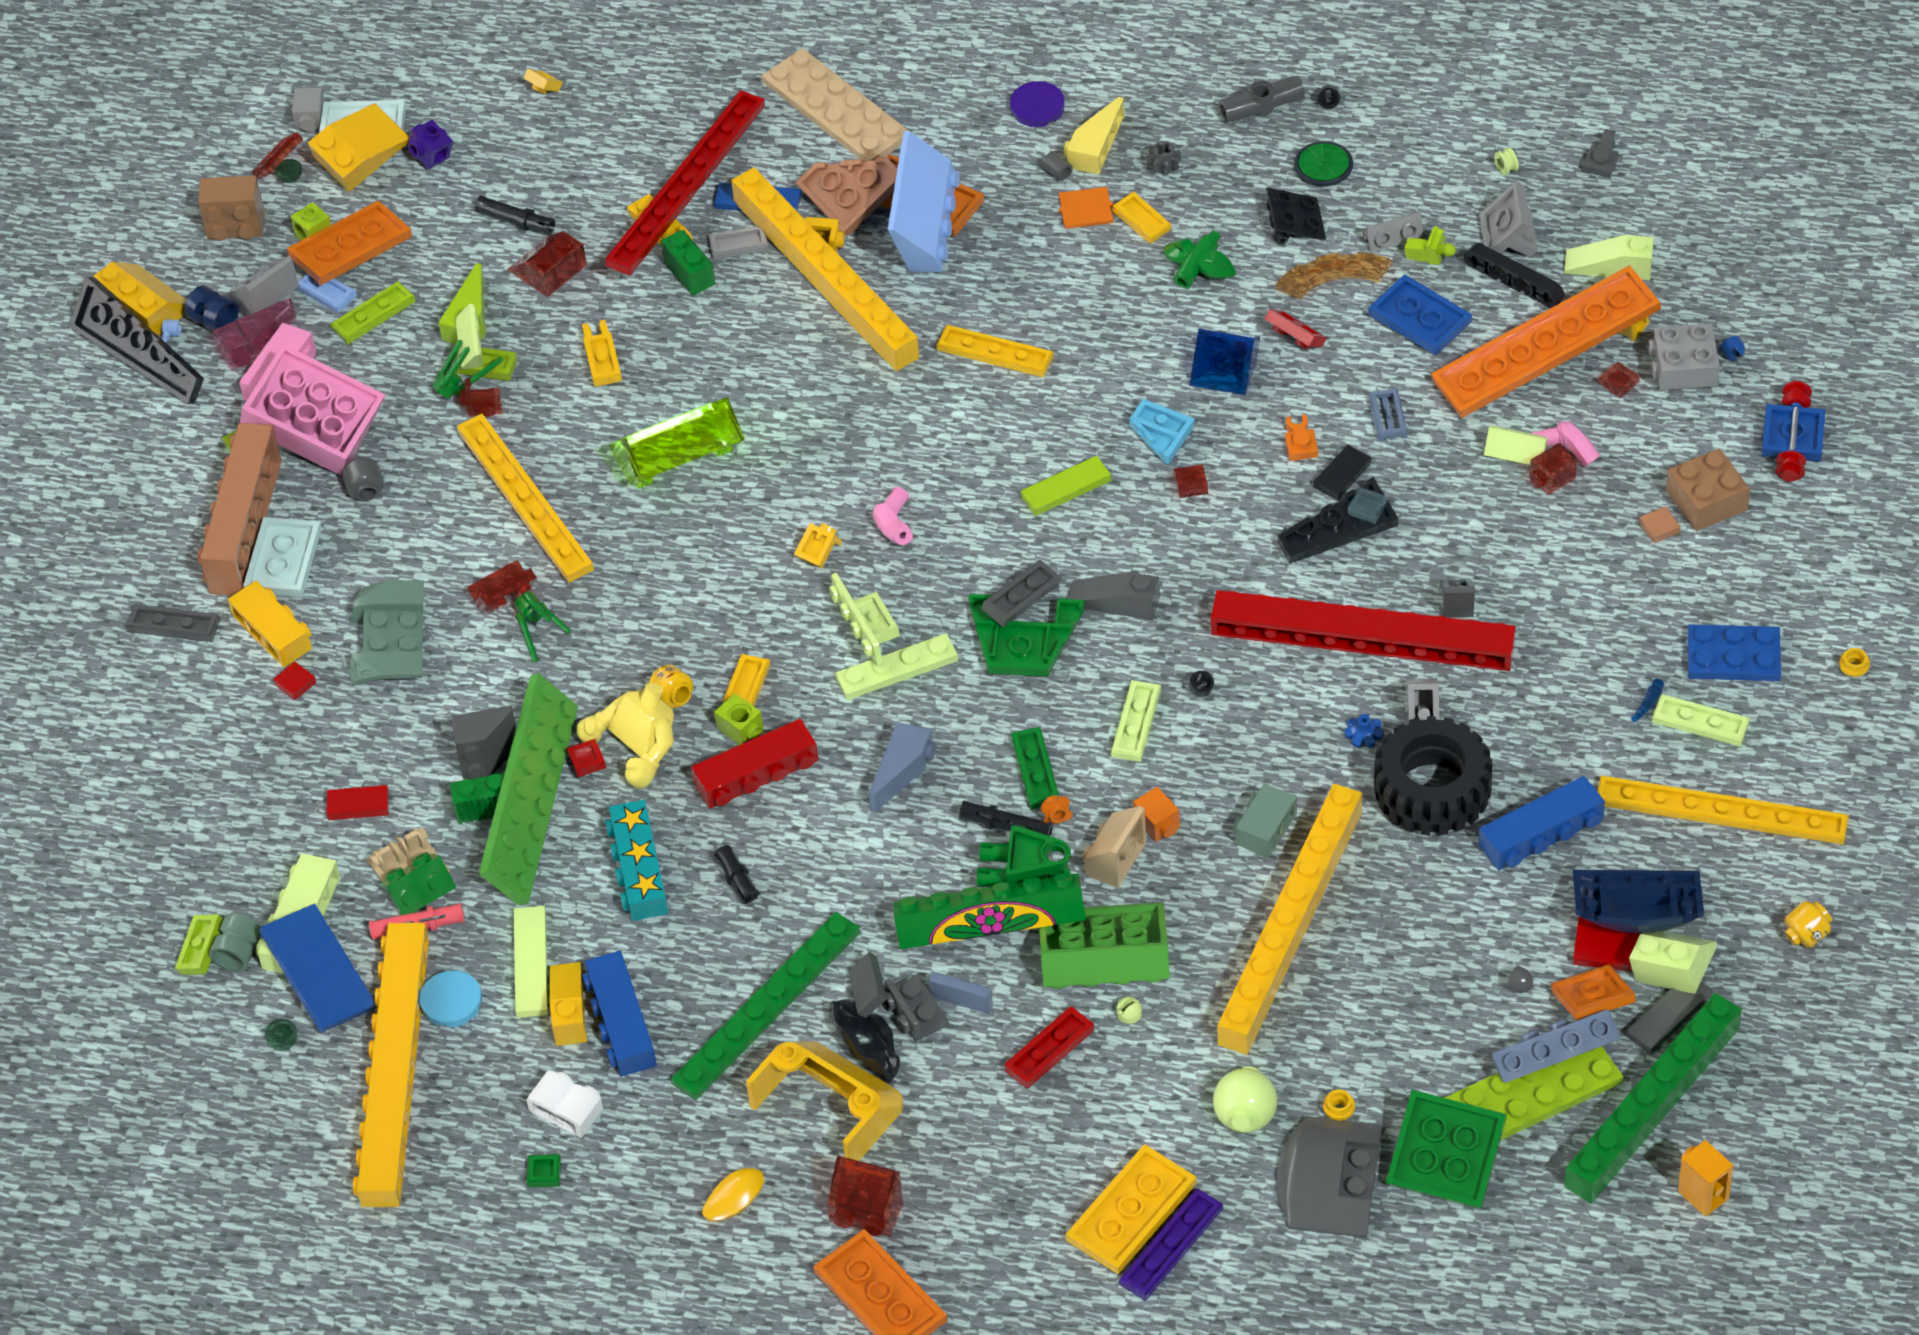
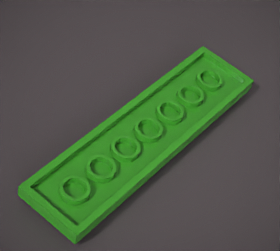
(528, 790)

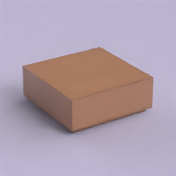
(1659, 524)

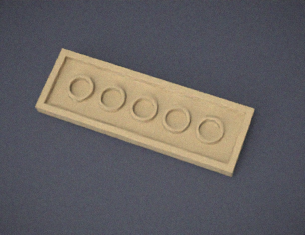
(835, 106)

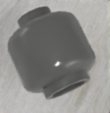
(363, 478)

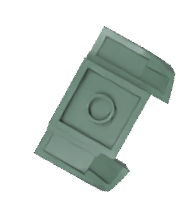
(390, 631)

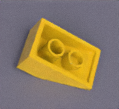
(358, 145)

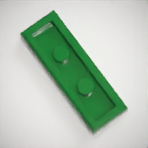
(1034, 766)

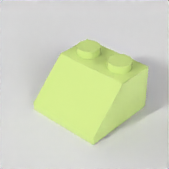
(1671, 960)

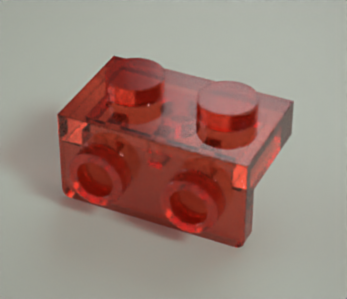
(501, 585)

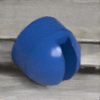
(1731, 345)

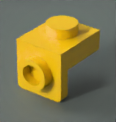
(829, 230)

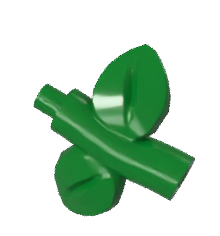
(1198, 258)

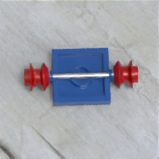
(1793, 431)

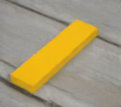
(995, 350)

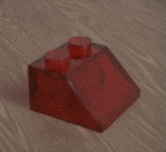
(551, 263)
(865, 1197)

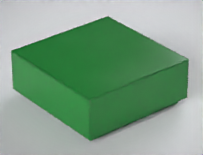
(544, 1170)

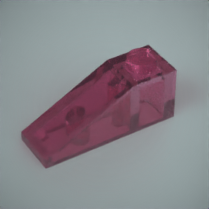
(246, 338)

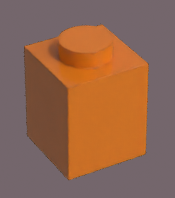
(1161, 815)

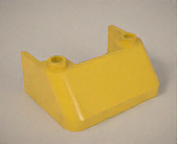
(868, 1097)

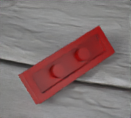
(1049, 1047)

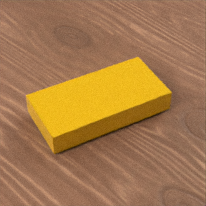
(1141, 217)
(748, 678)

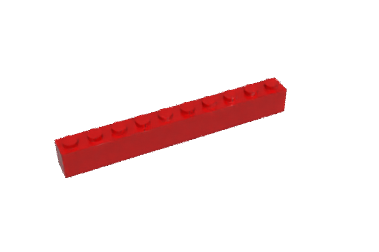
(1363, 630)

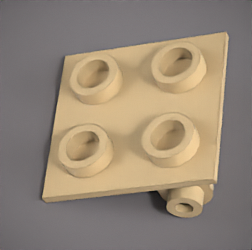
(400, 853)

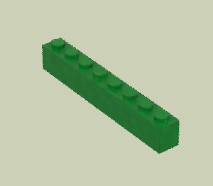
(1652, 1098)

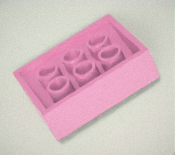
(313, 408)

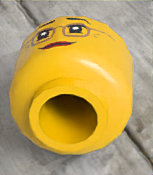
(675, 684)

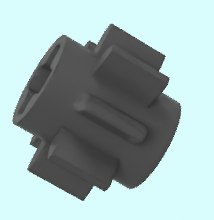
(1163, 157)

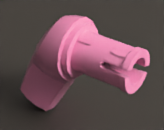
(1572, 439)
(887, 519)

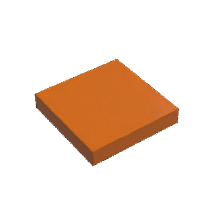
(1593, 992)

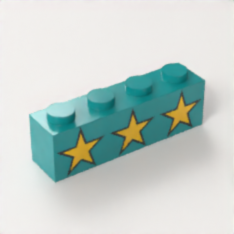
(638, 860)

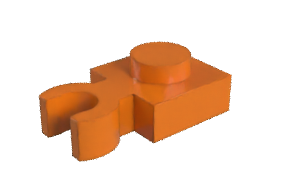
(1300, 441)

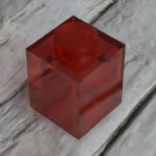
(1552, 469)

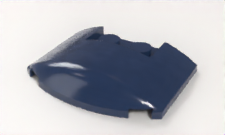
(1638, 899)

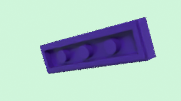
(1171, 1244)

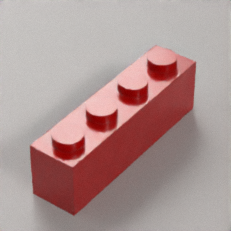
(755, 763)

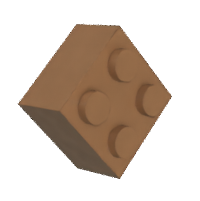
(231, 207)
(1708, 489)

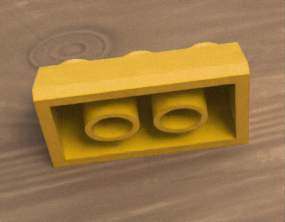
(142, 293)

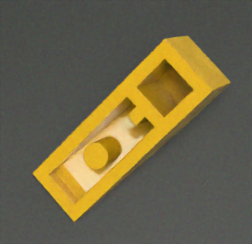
(567, 1004)

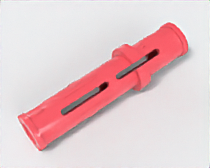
(453, 914)

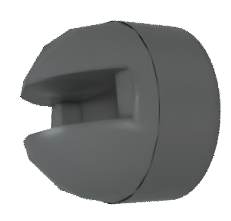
(1520, 980)

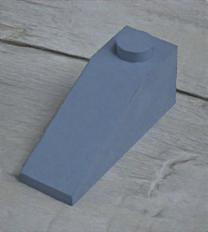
(902, 762)

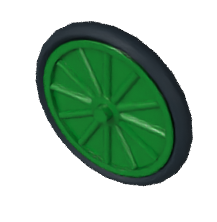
(1323, 163)

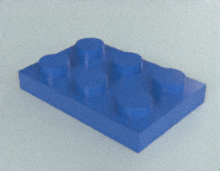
(1420, 314)
(1734, 652)

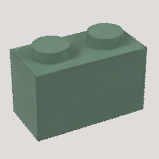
(1265, 820)

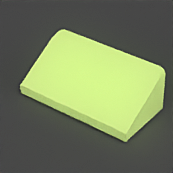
(468, 332)

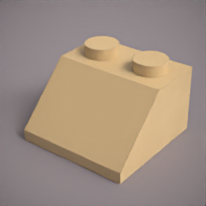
(1116, 846)

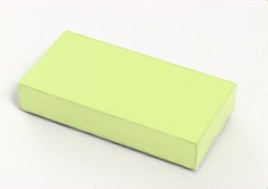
(1514, 444)

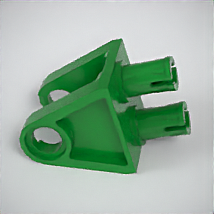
(1024, 856)

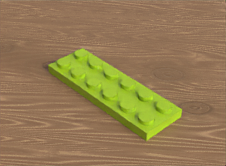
(1543, 1091)

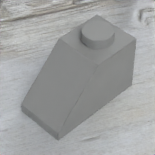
(1422, 698)

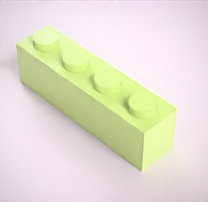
(309, 883)

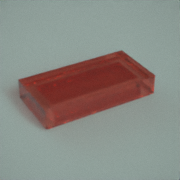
(277, 155)

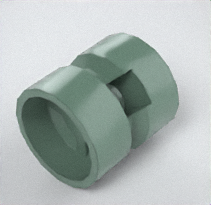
(235, 943)

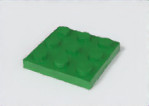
(1446, 1149)

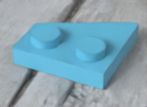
(1161, 428)

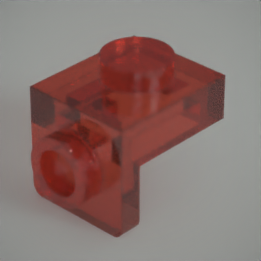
(481, 401)

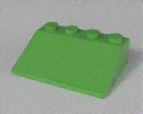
(1107, 947)

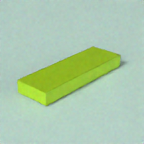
(372, 312)
(1065, 485)

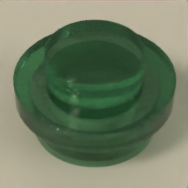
(288, 170)

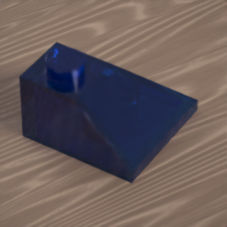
(1224, 360)

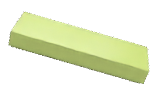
(1700, 720)
(1136, 721)

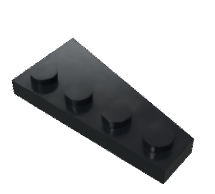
(1333, 527)

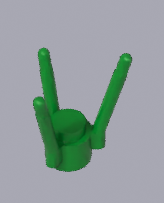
(449, 381)
(533, 610)

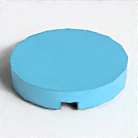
(450, 998)

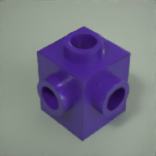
(429, 144)

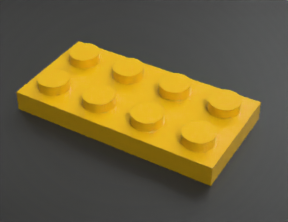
(1131, 1209)

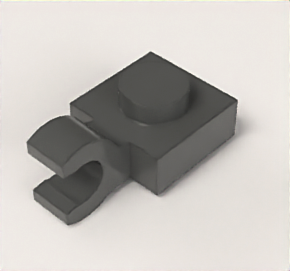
(1602, 159)

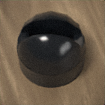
(1322, 97)
(1197, 680)

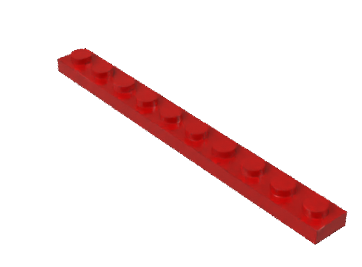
(684, 183)

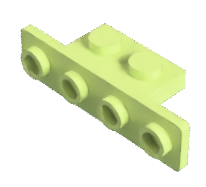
(868, 618)

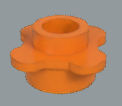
(1056, 809)

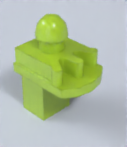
(1431, 249)

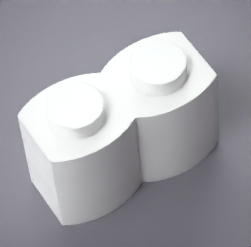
(565, 1103)

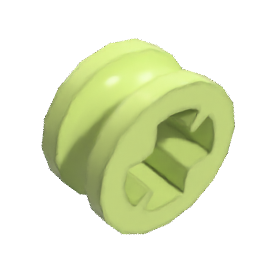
(1506, 161)

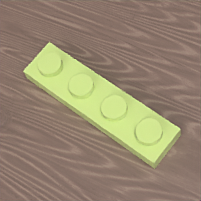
(897, 666)

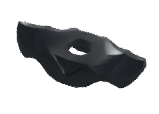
(880, 1053)

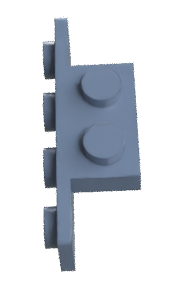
(1555, 1046)

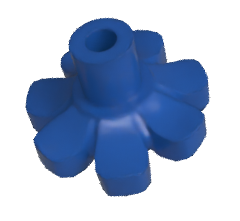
(1363, 731)

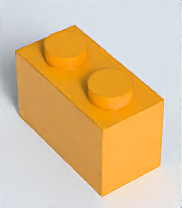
(1705, 1177)

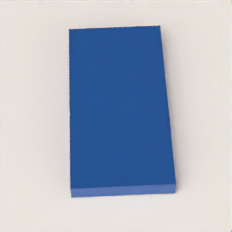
(317, 968)

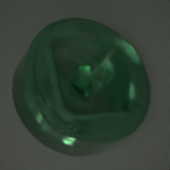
(281, 1034)

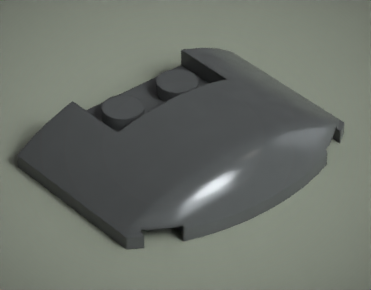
(1329, 1176)

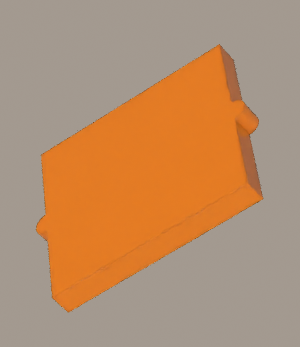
(1086, 207)

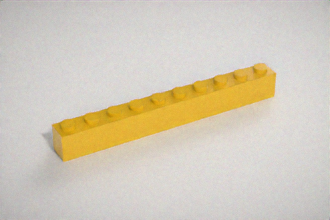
(825, 269)
(1289, 919)
(392, 1067)

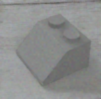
(266, 287)

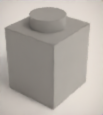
(307, 108)

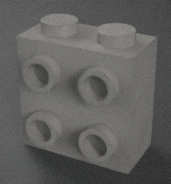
(1684, 356)

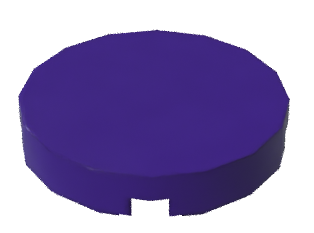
(1037, 103)

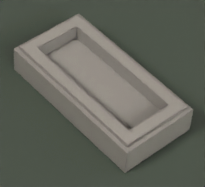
(738, 242)

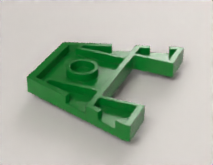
(1022, 645)

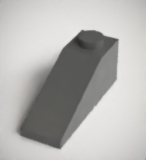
(1119, 594)

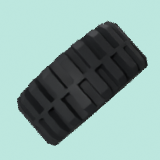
(1432, 744)

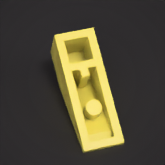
(1094, 138)

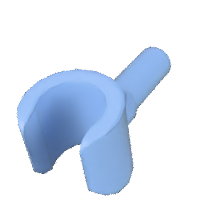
(170, 328)

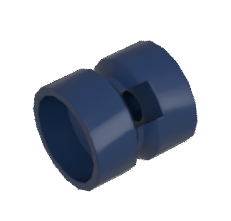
(210, 308)

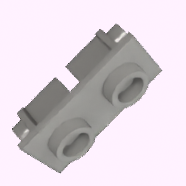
(1393, 232)

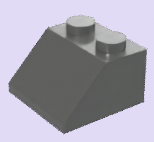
(483, 740)

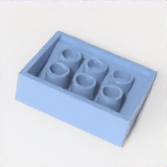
(922, 205)

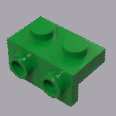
(418, 883)

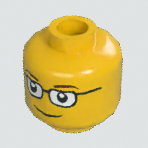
(1807, 924)

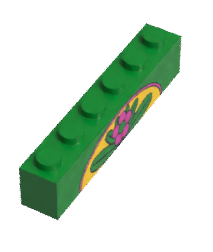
(989, 910)

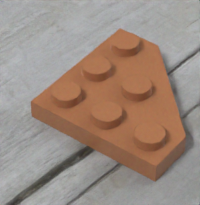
(849, 188)

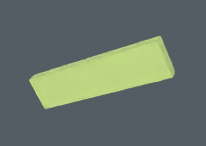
(530, 961)

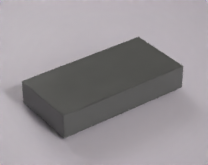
(867, 984)

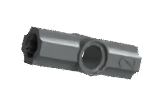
(1261, 98)

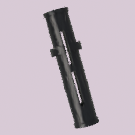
(525, 218)
(971, 811)

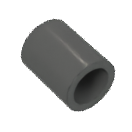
(1057, 166)

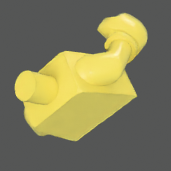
(642, 724)

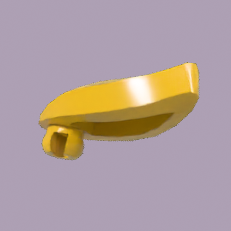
(733, 1194)

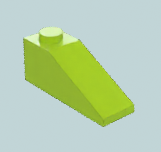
(470, 293)

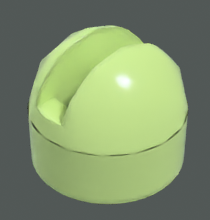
(1131, 1013)

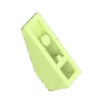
(1611, 256)

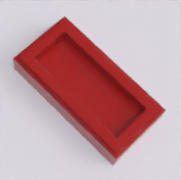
(358, 802)

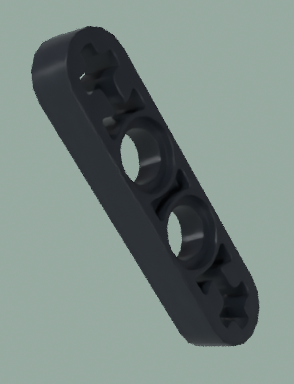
(1489, 263)

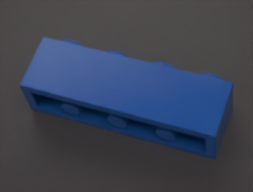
(1541, 823)
(620, 1013)

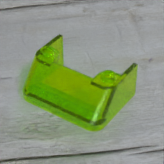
(677, 442)

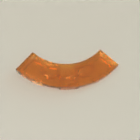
(1332, 267)

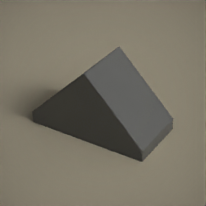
(1458, 598)

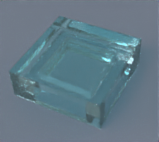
(1367, 505)

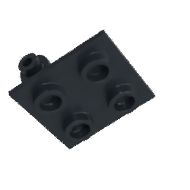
(1294, 215)

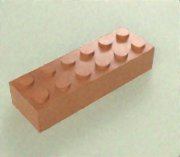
(239, 508)

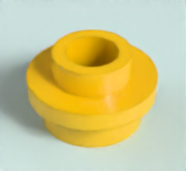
(1857, 656)
(1339, 1097)

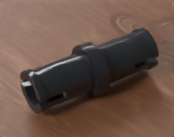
(736, 874)

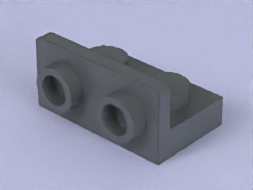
(915, 1007)

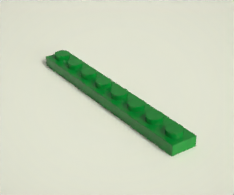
(765, 1006)

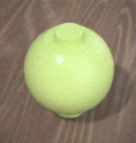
(1245, 1100)

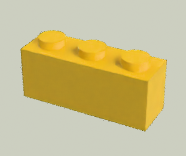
(270, 623)

